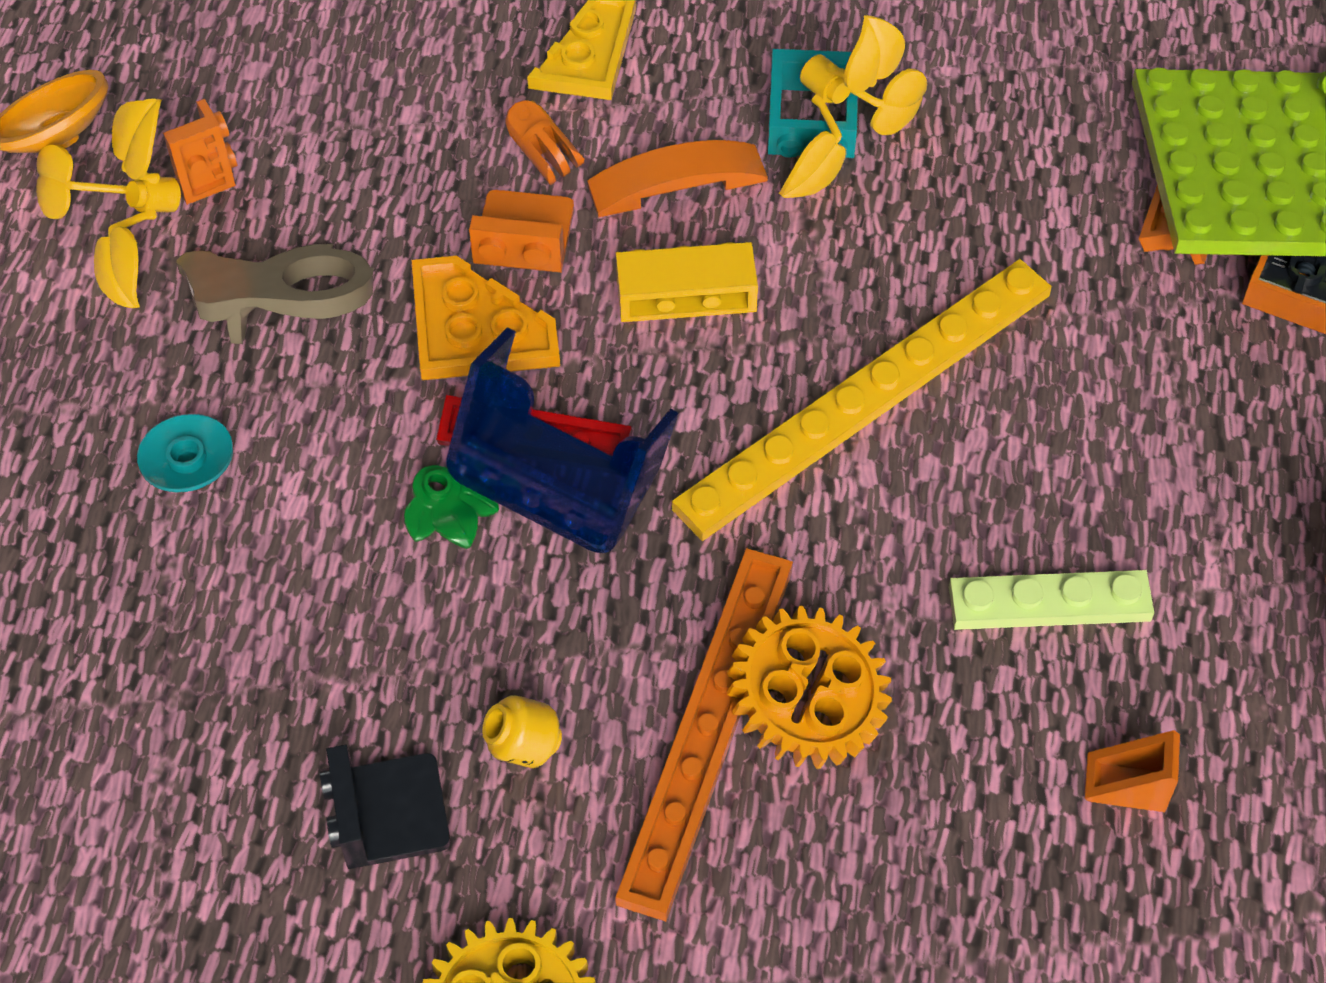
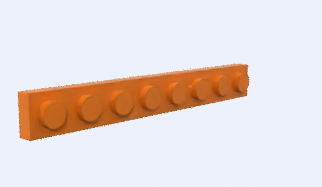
(699, 745)

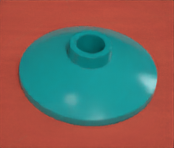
(180, 439)

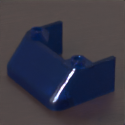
(541, 469)

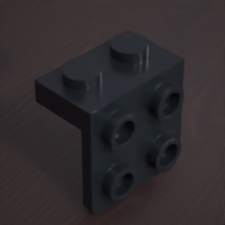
(384, 808)

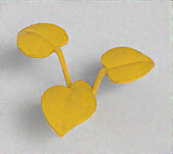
(872, 58)
(149, 193)

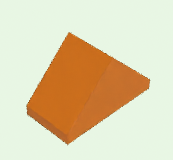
(1135, 772)

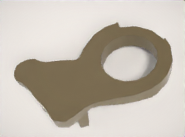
(235, 287)

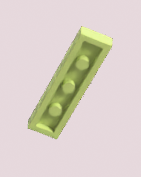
(1051, 599)

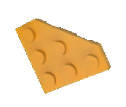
(465, 313)

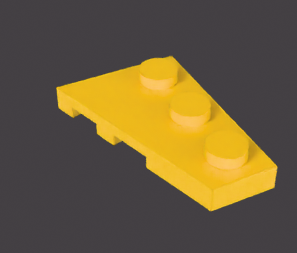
(589, 53)

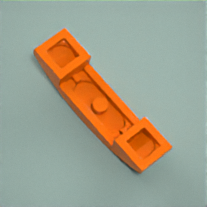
(675, 169)

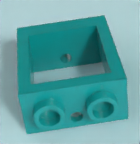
(792, 136)

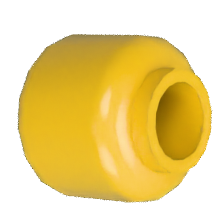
(522, 731)

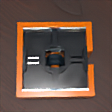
(1290, 289)

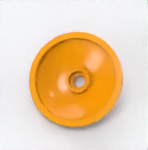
(53, 112)

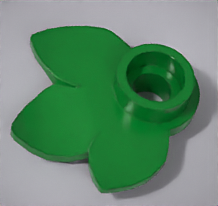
(448, 511)

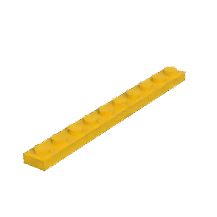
(859, 400)

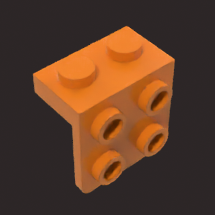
(522, 230)

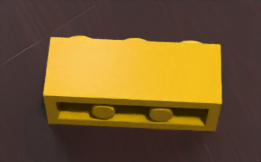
(686, 281)

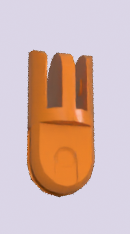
(538, 135)

